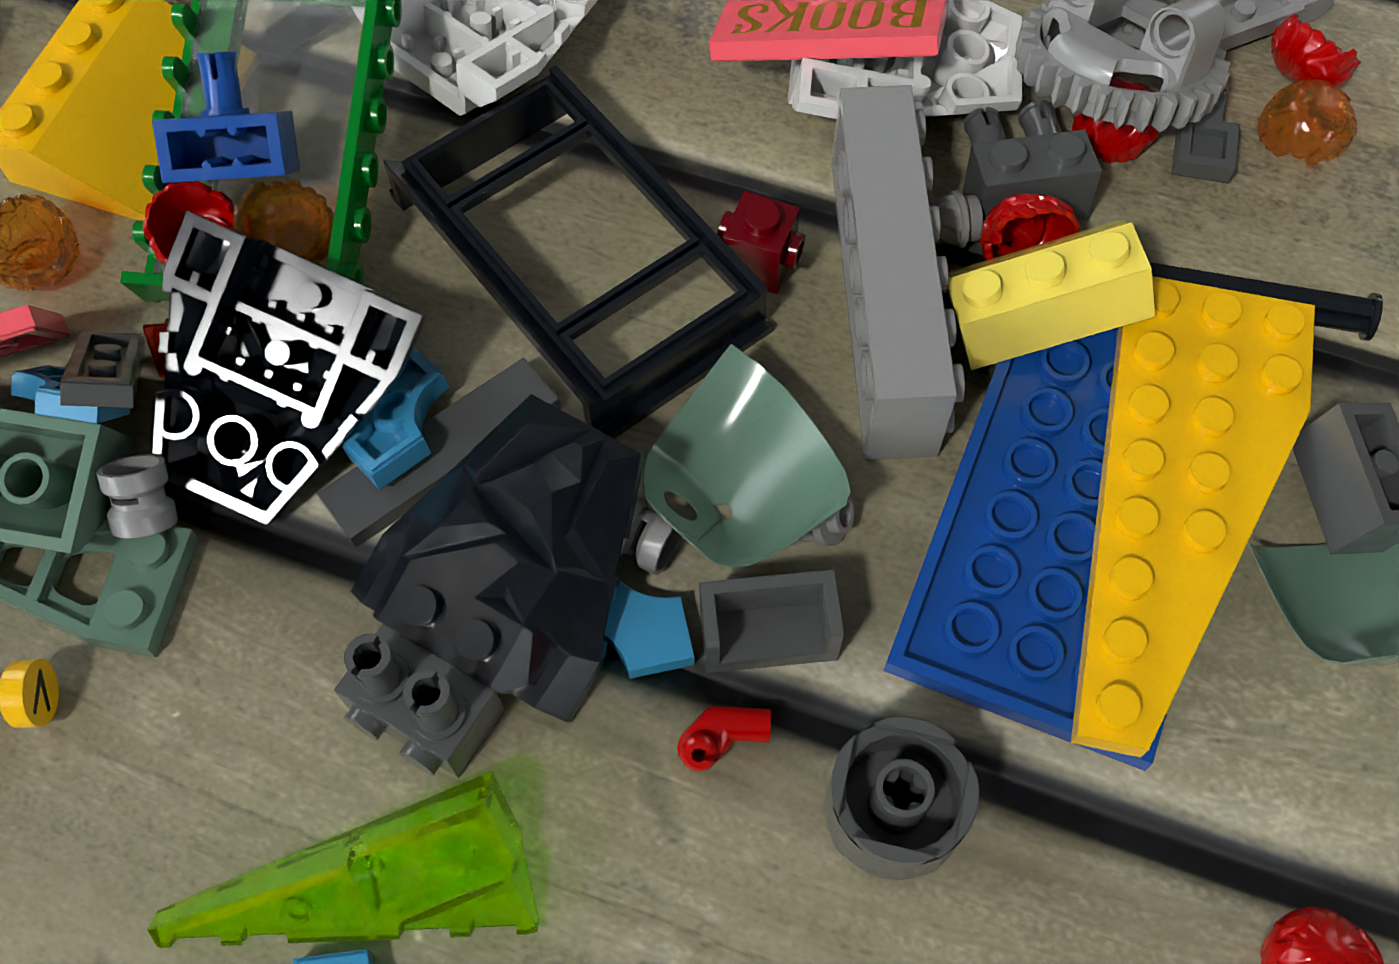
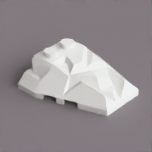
(480, 48)
(968, 73)

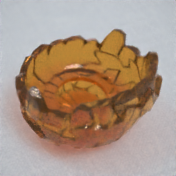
(1308, 122)
(287, 217)
(35, 243)

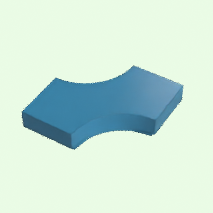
(43, 387)
(392, 431)
(648, 633)

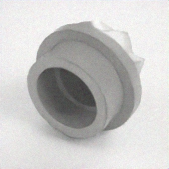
(959, 218)

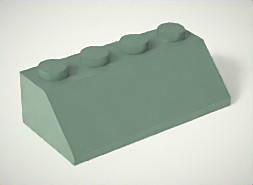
(51, 479)

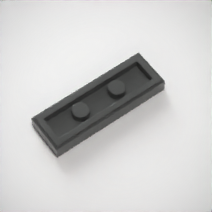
(103, 370)

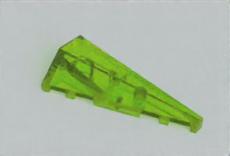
(423, 867)

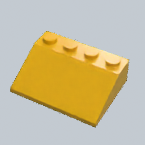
(88, 105)

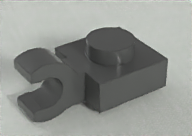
(1207, 147)

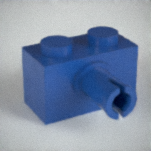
(225, 137)

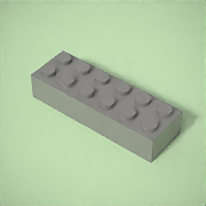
(893, 275)

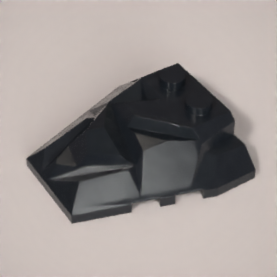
(266, 365)
(514, 558)

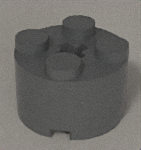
(936, 785)

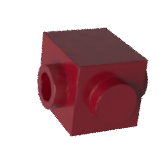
(764, 237)

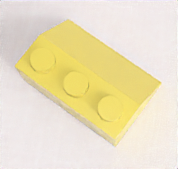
(1052, 293)

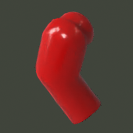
(717, 731)

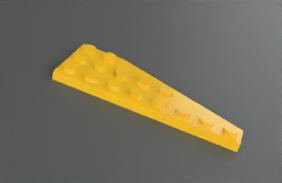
(1191, 453)

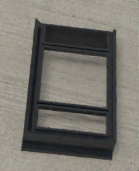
(662, 371)

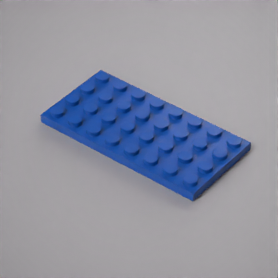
(1013, 549)

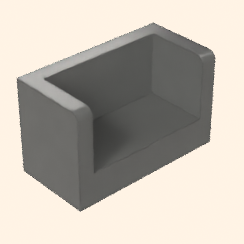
(770, 621)

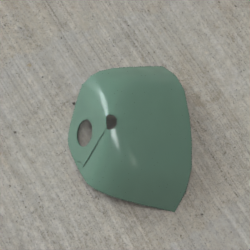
(748, 448)
(1337, 602)

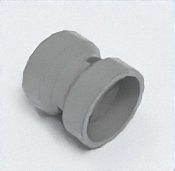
(137, 496)
(650, 539)

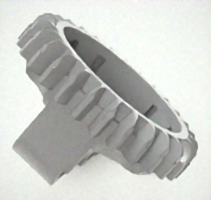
(1078, 44)

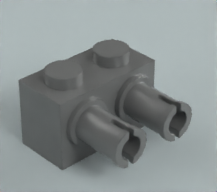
(1037, 164)
(1353, 475)
(416, 700)

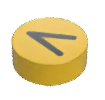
(29, 693)

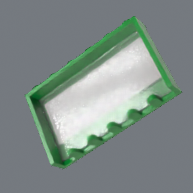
(302, 58)

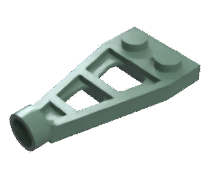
(133, 601)

